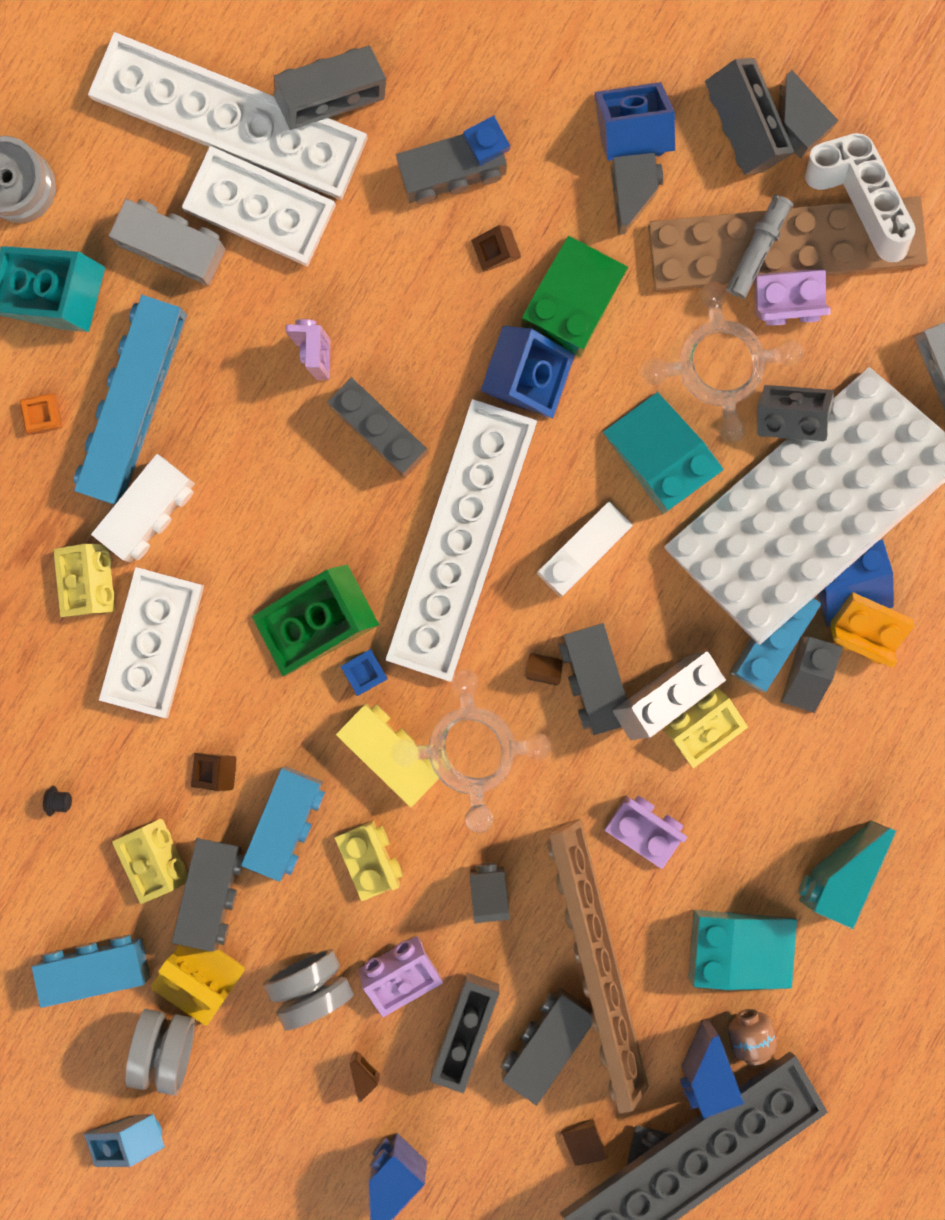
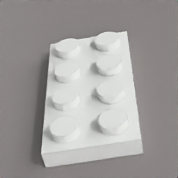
(258, 206)
(151, 643)

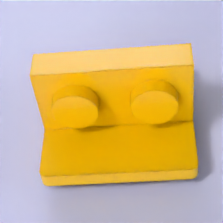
(197, 980)

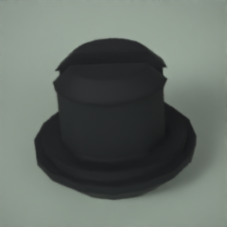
(56, 801)

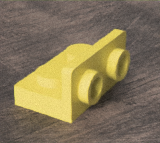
(84, 580)
(705, 727)
(368, 860)
(151, 861)

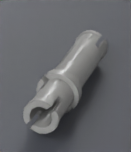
(765, 234)

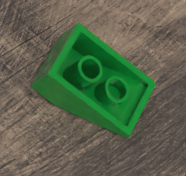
(574, 295)
(315, 619)

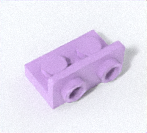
(791, 296)
(313, 347)
(644, 831)
(399, 976)

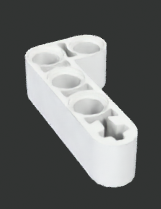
(859, 167)

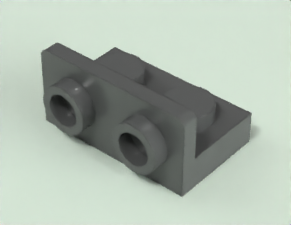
(794, 412)

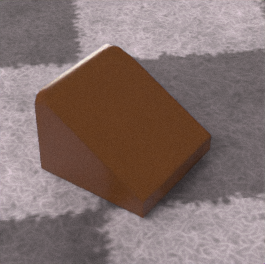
(496, 248)
(544, 669)
(213, 771)
(364, 1076)
(585, 1143)

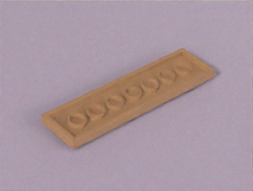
(829, 237)
(599, 963)

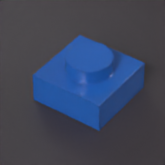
(486, 140)
(364, 672)

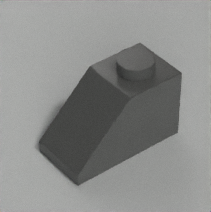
(803, 115)
(634, 186)
(811, 673)
(489, 893)

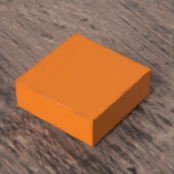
(40, 413)

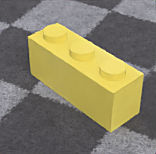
(372, 742)

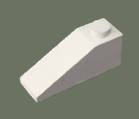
(584, 549)

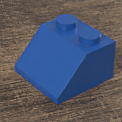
(635, 120)
(528, 371)
(867, 576)
(708, 1075)
(395, 1177)

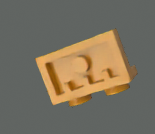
(870, 629)

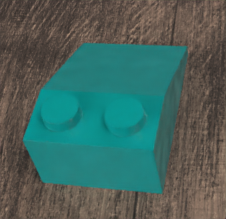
(49, 287)
(662, 452)
(845, 877)
(741, 951)

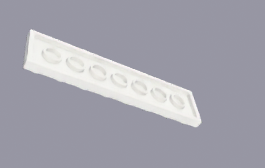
(225, 116)
(461, 540)

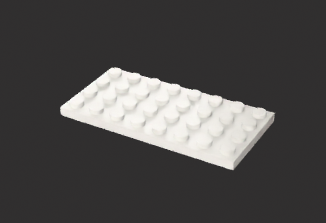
(813, 507)

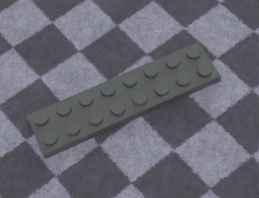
(708, 1151)

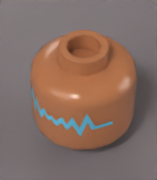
(752, 1037)

